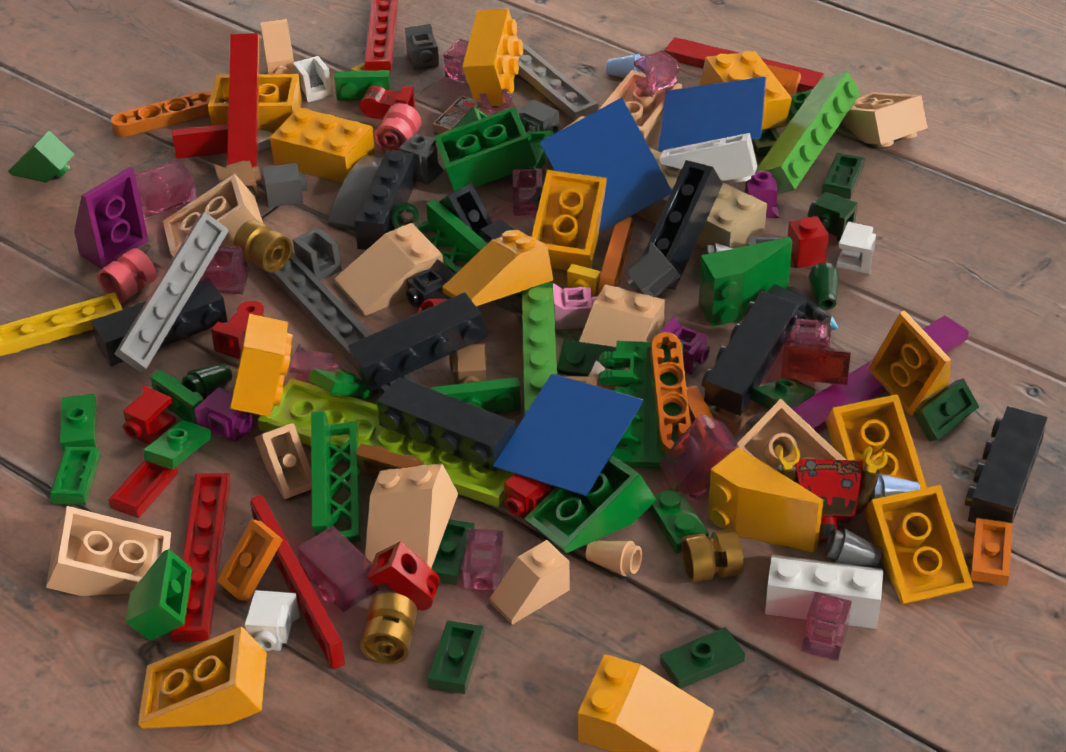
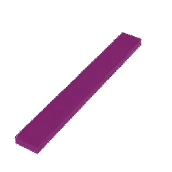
(863, 384)

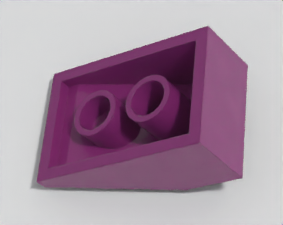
(110, 220)

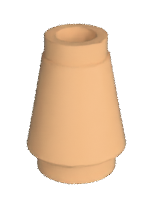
(617, 556)

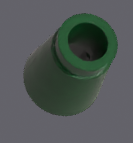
(398, 219)
(824, 284)
(207, 379)

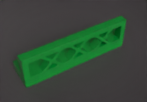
(451, 233)
(322, 476)

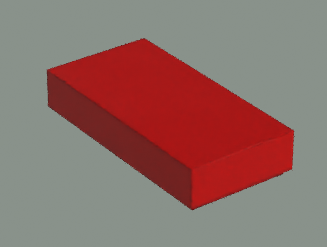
(200, 141)
(141, 488)

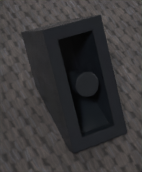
(468, 208)

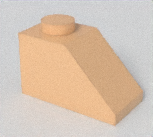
(277, 47)
(285, 460)
(532, 582)

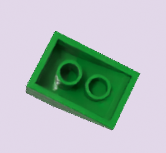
(739, 275)
(611, 504)

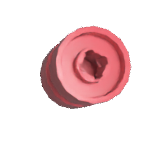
(397, 127)
(127, 275)

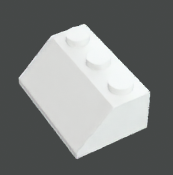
(797, 579)

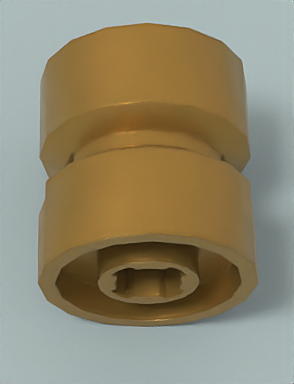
(263, 245)
(700, 559)
(388, 628)

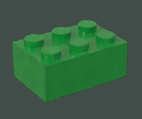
(485, 149)

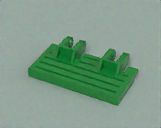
(642, 435)

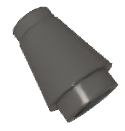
(851, 549)

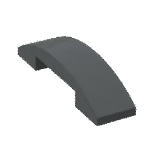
(353, 192)

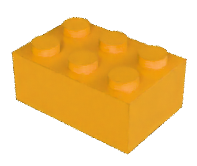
(492, 55)
(745, 66)
(277, 100)
(321, 144)
(262, 366)

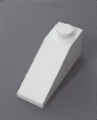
(729, 156)

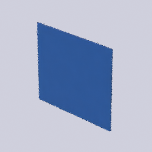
(712, 112)
(611, 148)
(568, 434)

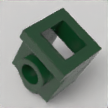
(833, 213)

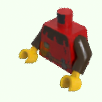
(839, 483)

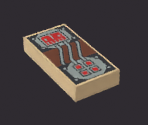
(454, 114)

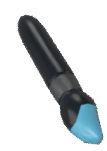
(813, 309)

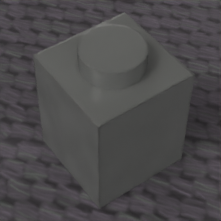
(284, 184)

